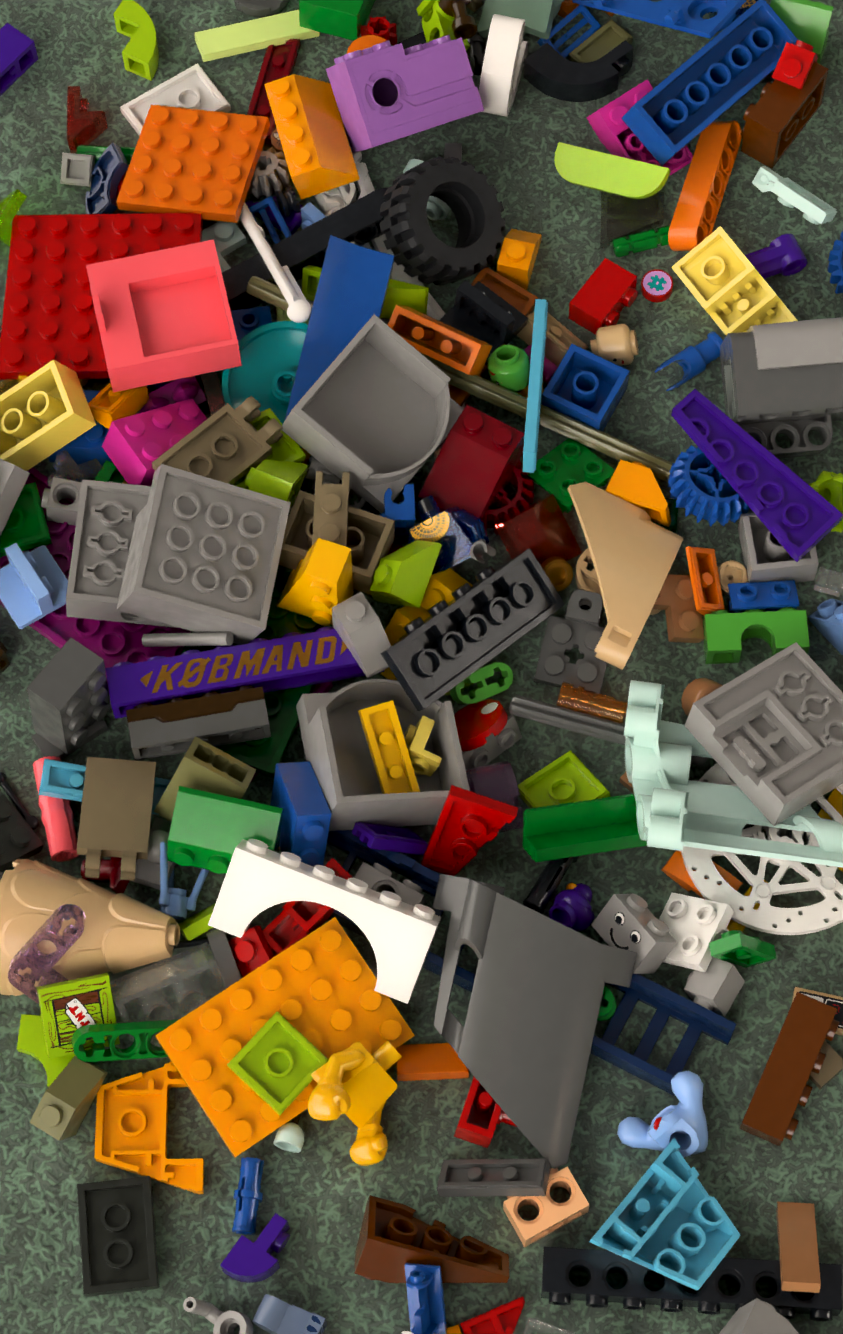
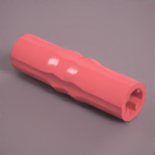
(57, 820)

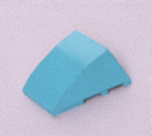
(670, 1223)

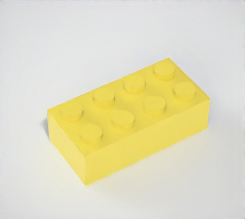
(42, 415)

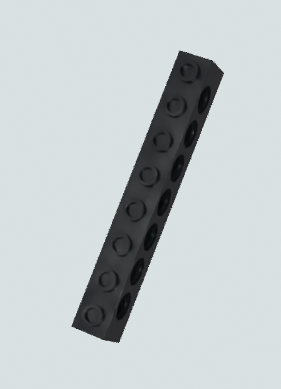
(746, 1273)

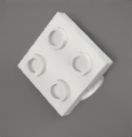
(693, 925)

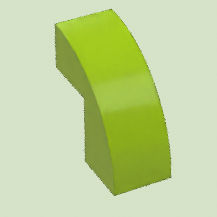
(142, 50)

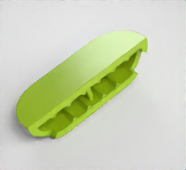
(609, 172)

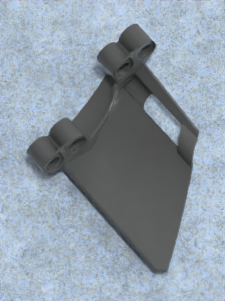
(527, 1008)

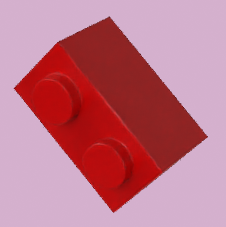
(603, 297)

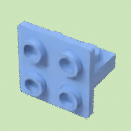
(31, 585)

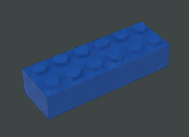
(709, 82)

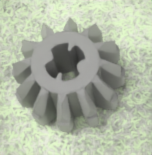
(270, 174)

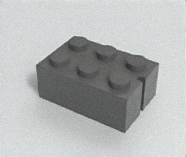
(69, 696)

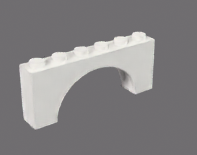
(395, 929)

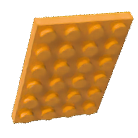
(318, 989)

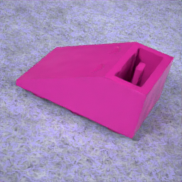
(619, 137)

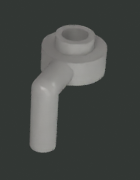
(223, 1322)

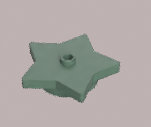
(536, 13)

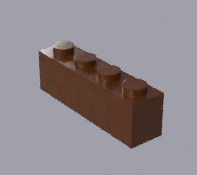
(789, 1068)

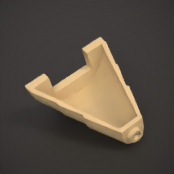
(117, 929)

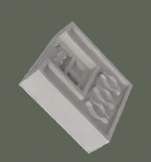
(101, 550)
(775, 732)

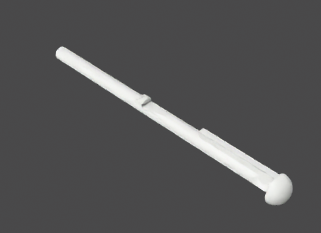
(299, 308)

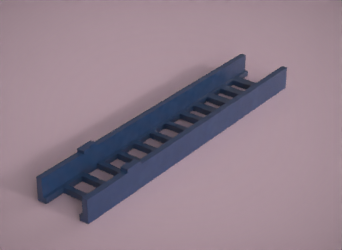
(664, 1000)

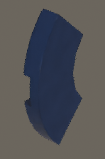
(107, 176)

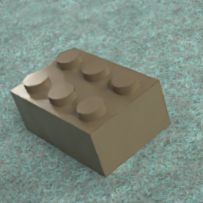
(367, 536)

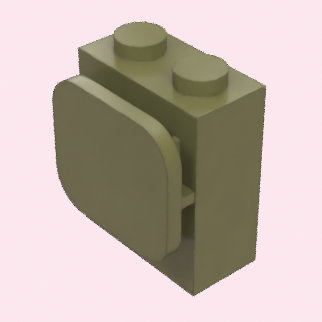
(206, 770)

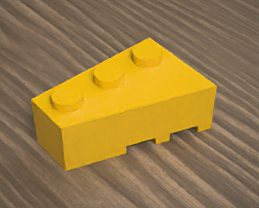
(319, 582)

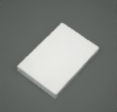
(186, 90)

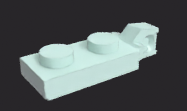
(794, 195)

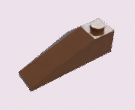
(395, 1237)

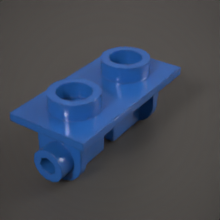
(762, 595)
(425, 1299)

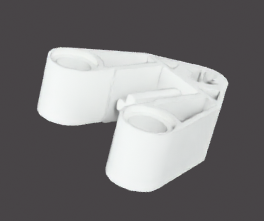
(502, 64)

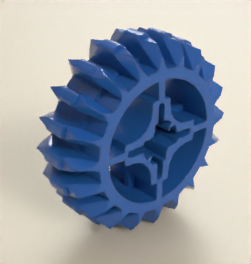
(703, 489)

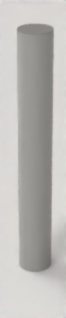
(187, 639)

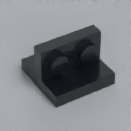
(484, 315)

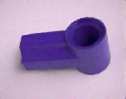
(781, 257)

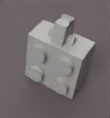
(766, 557)

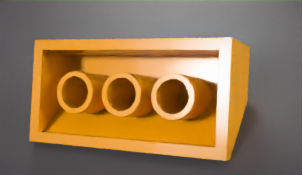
(311, 134)

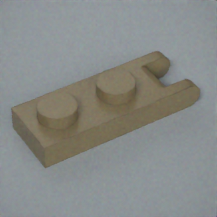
(331, 509)

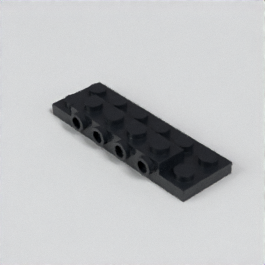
(471, 628)

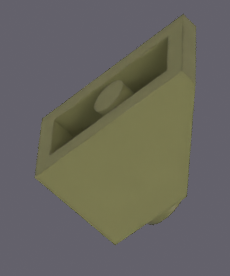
(68, 1099)

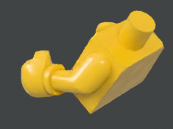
(359, 1087)

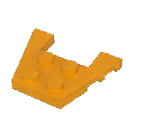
(135, 1127)

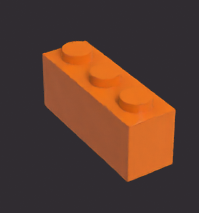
(440, 340)

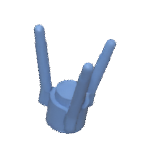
(174, 900)

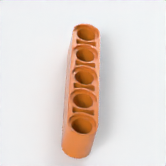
(704, 185)

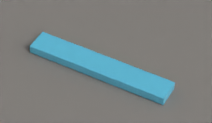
(535, 386)

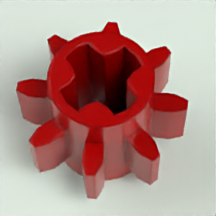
(380, 27)

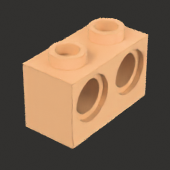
(551, 1213)

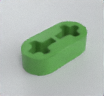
(484, 689)

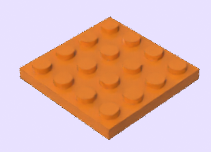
(193, 163)

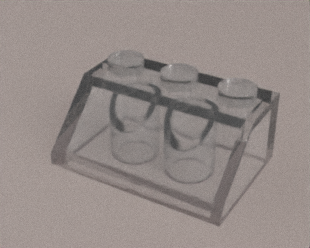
(168, 987)

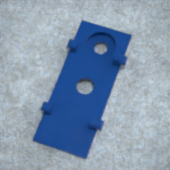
(674, 14)

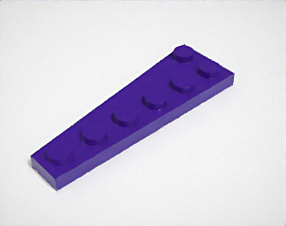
(771, 490)

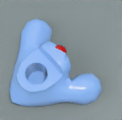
(682, 1121)

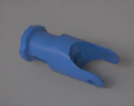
(695, 358)

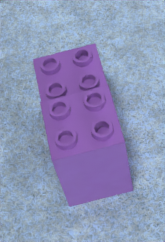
(402, 90)

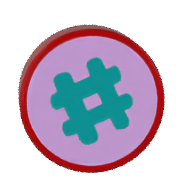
(656, 285)

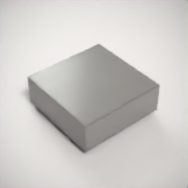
(77, 169)

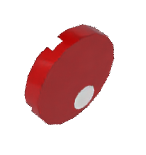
(478, 722)

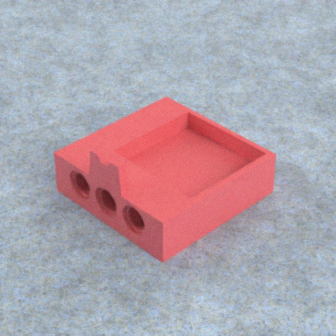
(163, 315)

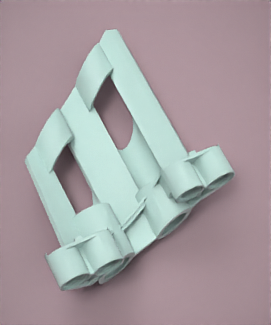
(698, 813)

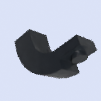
(574, 80)

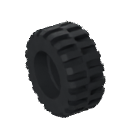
(474, 208)

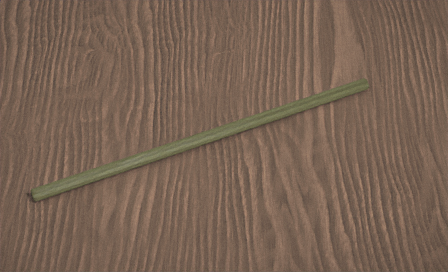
(511, 401)

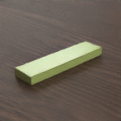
(251, 35)

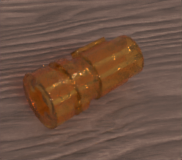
(591, 703)

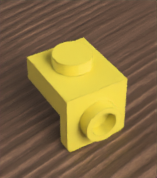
(416, 738)

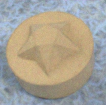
(731, 572)

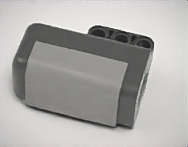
(785, 382)

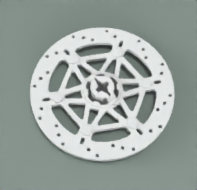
(766, 915)

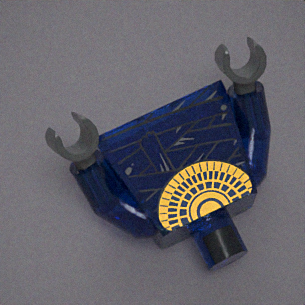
(455, 529)

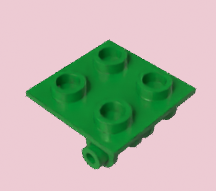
(569, 465)

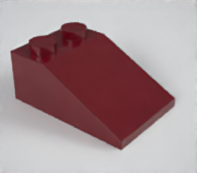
(473, 463)

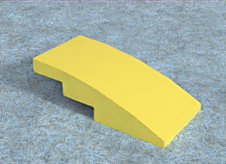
(729, 285)

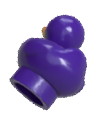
(573, 907)

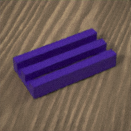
(389, 838)

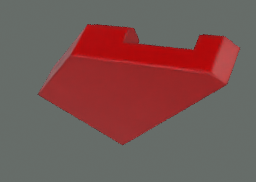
(496, 1321)

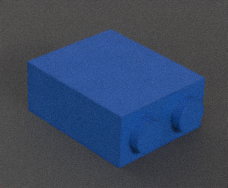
(304, 813)

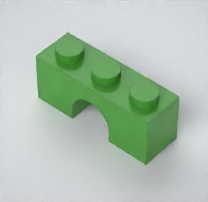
(728, 630)

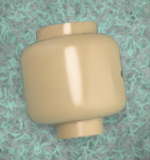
(615, 344)

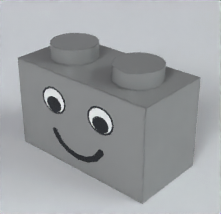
(631, 926)

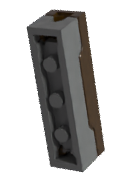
(212, 718)

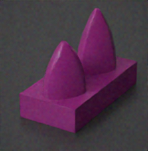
(175, 392)

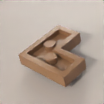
(682, 619)

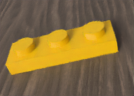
(388, 748)

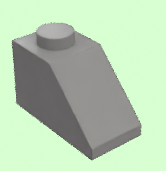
(361, 633)

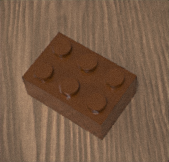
(781, 116)

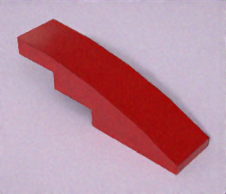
(299, 918)

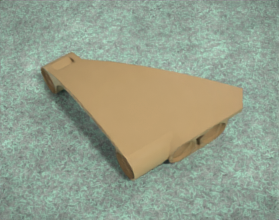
(629, 562)

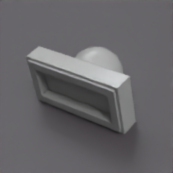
(148, 870)

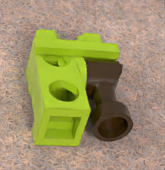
(446, 18)

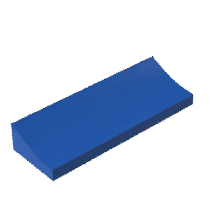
(346, 297)

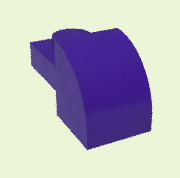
(253, 1261)

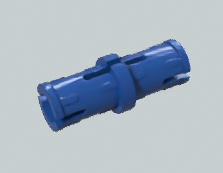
(248, 1196)

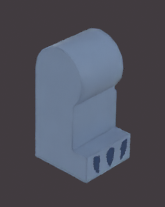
(282, 1318)

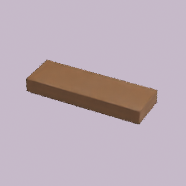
(798, 1247)

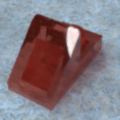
(82, 124)

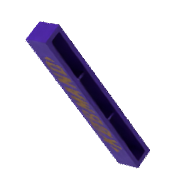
(272, 663)

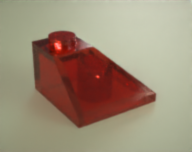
(540, 529)

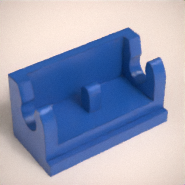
(403, 512)

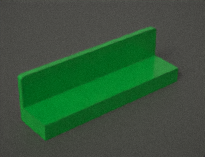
(581, 828)

